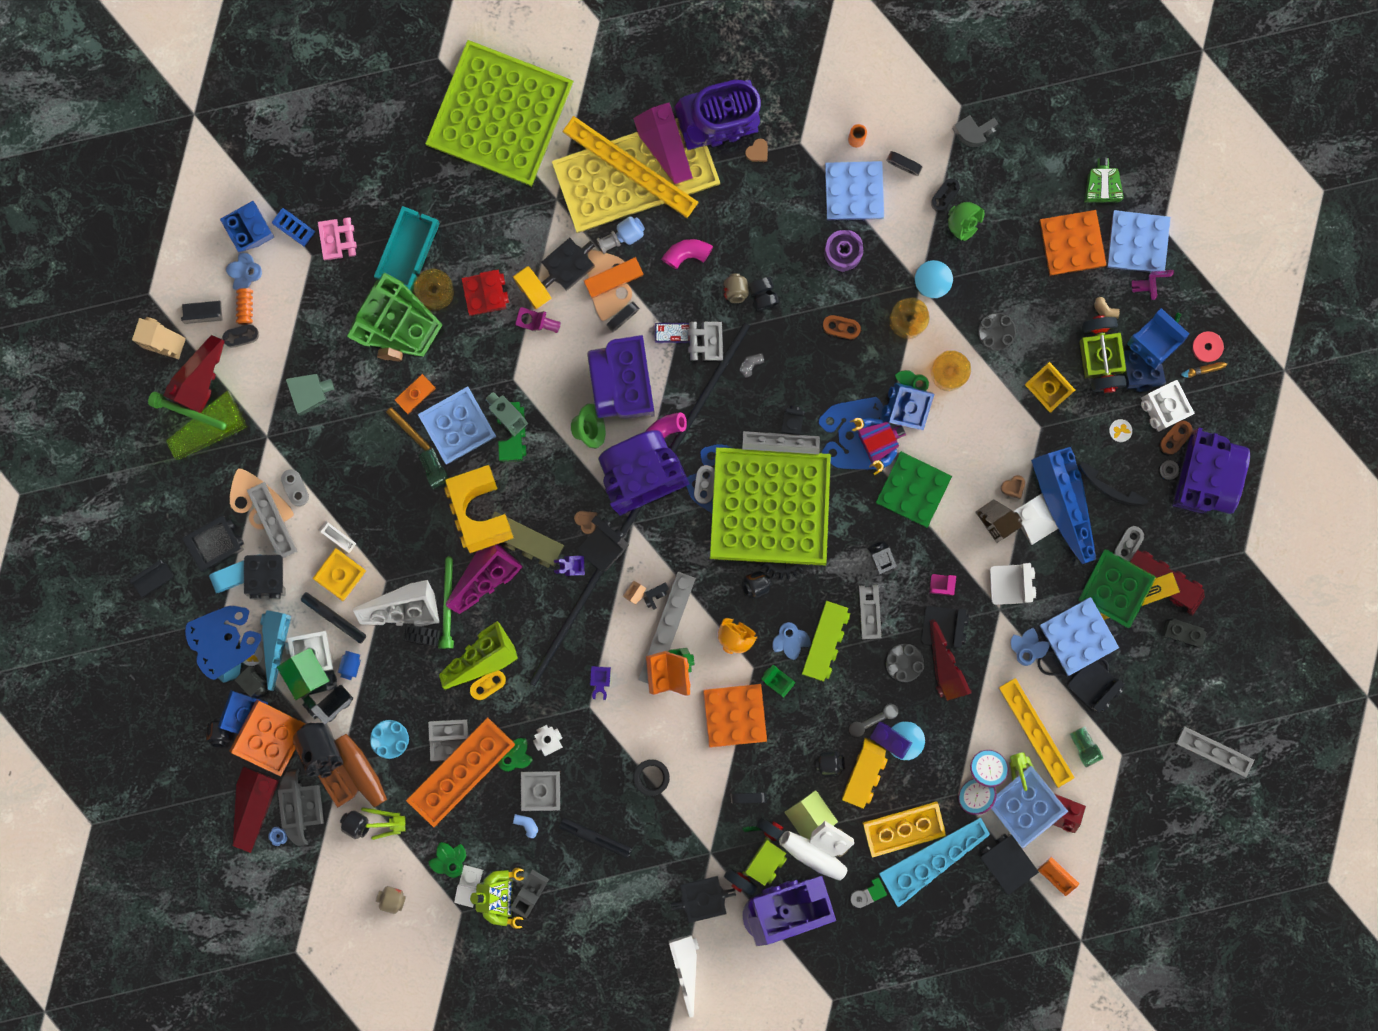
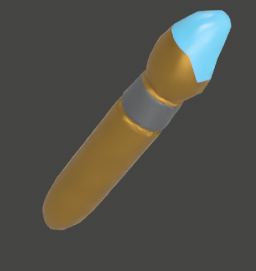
(1204, 369)

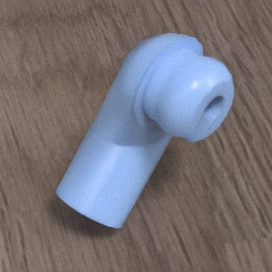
(528, 823)

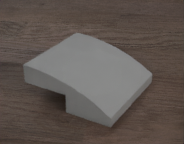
(446, 738)

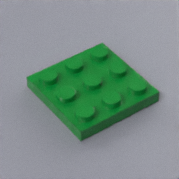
(914, 489)
(1118, 588)

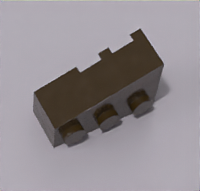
(999, 520)

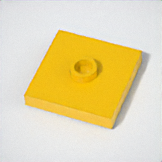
(339, 574)

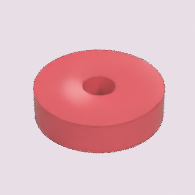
(1213, 340)

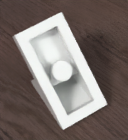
(467, 885)

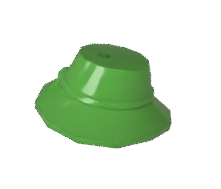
(589, 427)

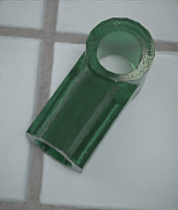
(435, 472)
(1088, 751)

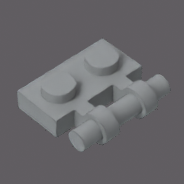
(711, 341)

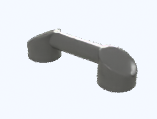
(857, 729)

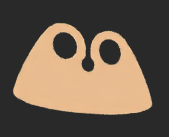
(607, 303)
(241, 483)

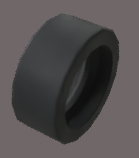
(666, 777)

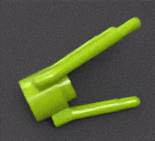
(1019, 763)
(396, 823)

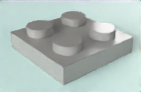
(540, 791)

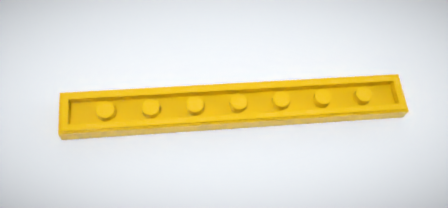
(630, 167)

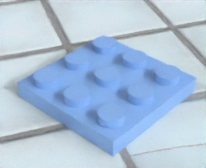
(854, 190)
(1138, 241)
(457, 425)
(1079, 636)
(1030, 811)

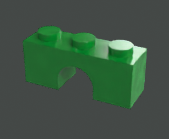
(512, 449)

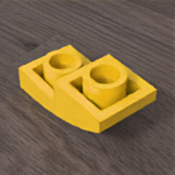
(532, 287)

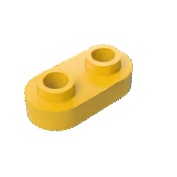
(488, 685)

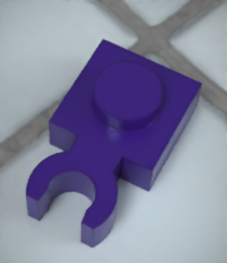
(571, 565)
(600, 677)

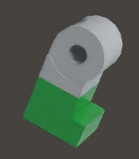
(861, 898)

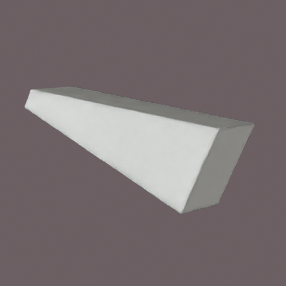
(337, 536)

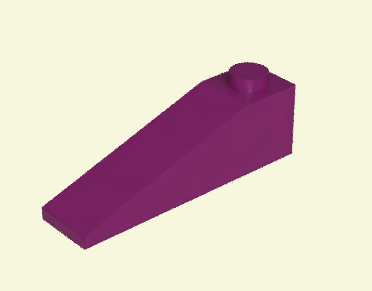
(661, 135)
(484, 573)

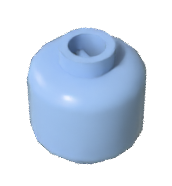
(630, 230)

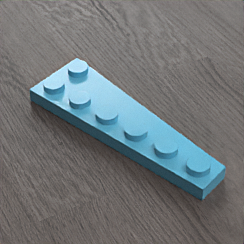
(919, 869)

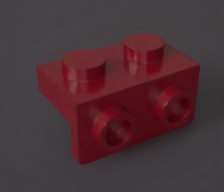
(1072, 819)

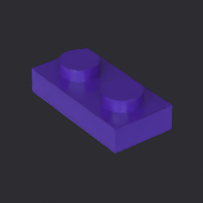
(891, 740)

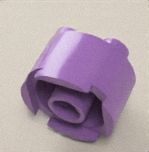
(843, 239)

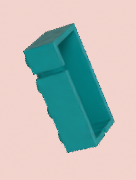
(407, 246)

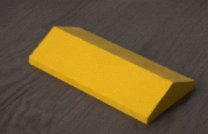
(904, 829)

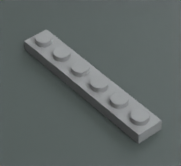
(670, 618)

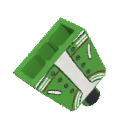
(1103, 183)

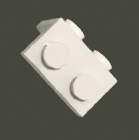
(1012, 584)

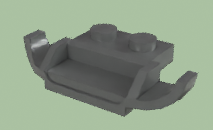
(298, 807)

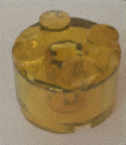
(443, 283)
(899, 321)
(960, 366)

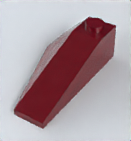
(192, 382)
(948, 677)
(252, 803)

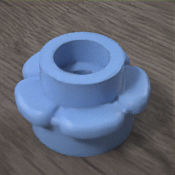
(277, 841)

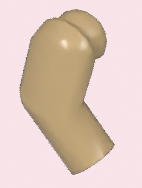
(1103, 309)

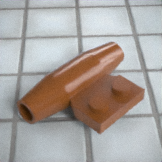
(353, 776)

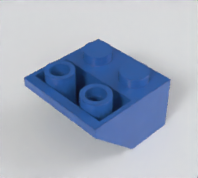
(247, 227)

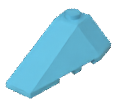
(274, 637)

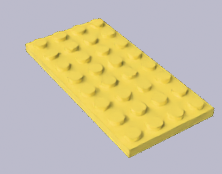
(603, 194)

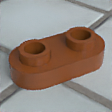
(841, 327)
(1175, 437)

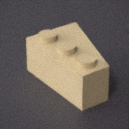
(157, 338)

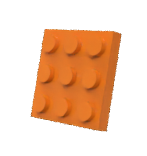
(1072, 242)
(735, 715)
(267, 738)

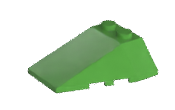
(394, 319)

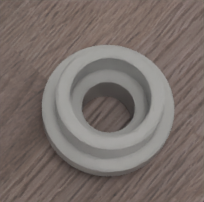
(1175, 470)

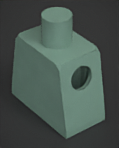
(308, 392)
(506, 413)

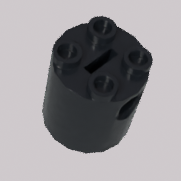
(317, 749)

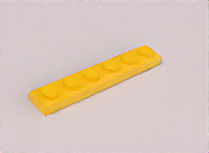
(1036, 732)

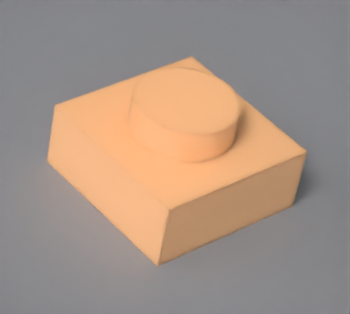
(634, 592)

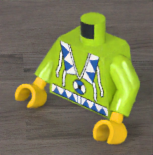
(494, 897)

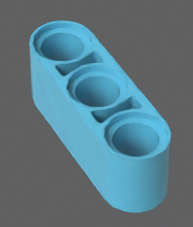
(228, 577)

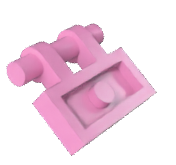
(330, 239)

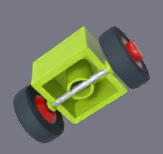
(1103, 354)
(763, 863)

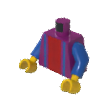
(878, 440)

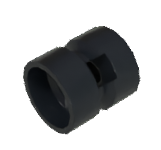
(763, 293)

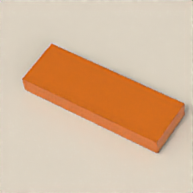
(613, 277)

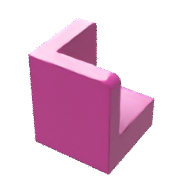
(942, 584)

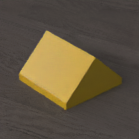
(1049, 387)

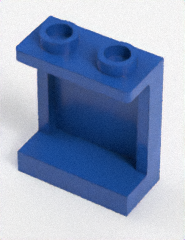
(1158, 339)

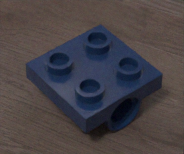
(1140, 374)

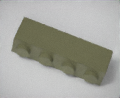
(532, 543)

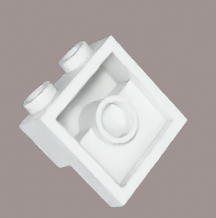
(1166, 406)
(317, 642)

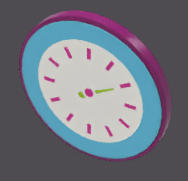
(989, 768)
(976, 798)

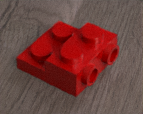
(485, 292)

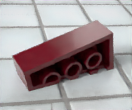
(1190, 593)

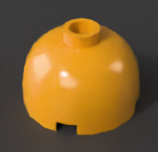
(735, 637)

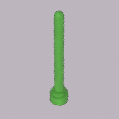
(158, 401)
(446, 640)

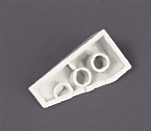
(408, 604)
(685, 957)

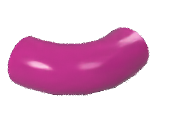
(686, 249)
(669, 424)

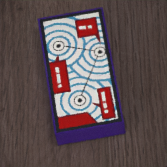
(672, 333)

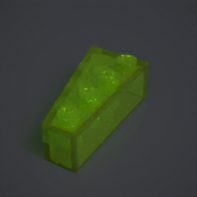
(198, 435)

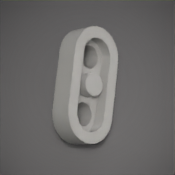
(704, 484)
(295, 487)
(1128, 544)

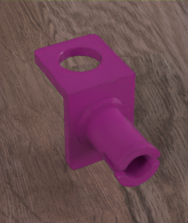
(1150, 285)
(538, 321)

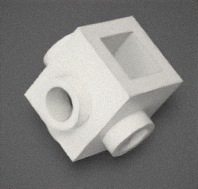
(548, 748)

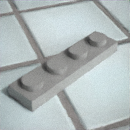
(781, 442)
(272, 520)
(1214, 751)

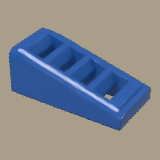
(276, 222)

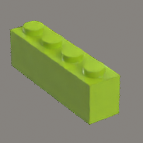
(825, 641)

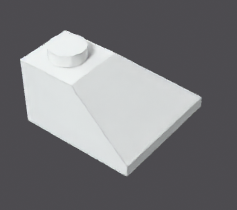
(1036, 519)

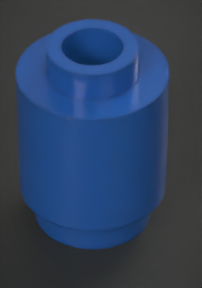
(349, 665)

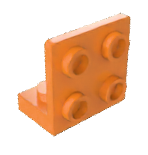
(668, 672)

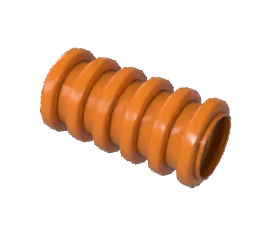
(857, 142)
(244, 306)

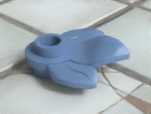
(241, 271)
(790, 643)
(1030, 645)

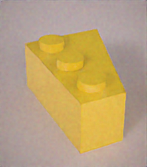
(865, 774)

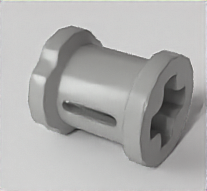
(608, 242)

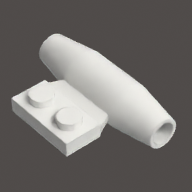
(820, 850)

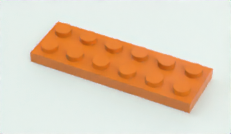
(460, 772)

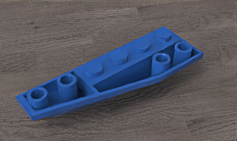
(1066, 500)

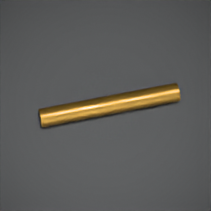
(408, 429)

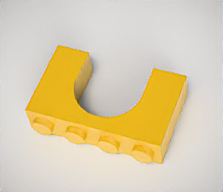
(462, 490)

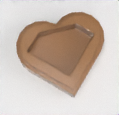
(758, 151)
(390, 354)
(1013, 487)
(584, 519)

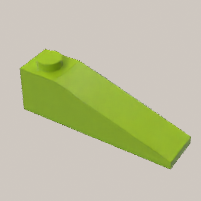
(486, 655)

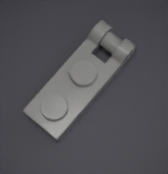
(870, 612)

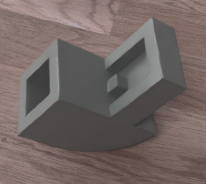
(971, 134)
(529, 894)

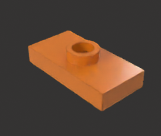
(415, 394)
(1058, 876)

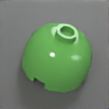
(964, 219)

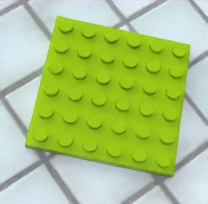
(499, 113)
(770, 506)

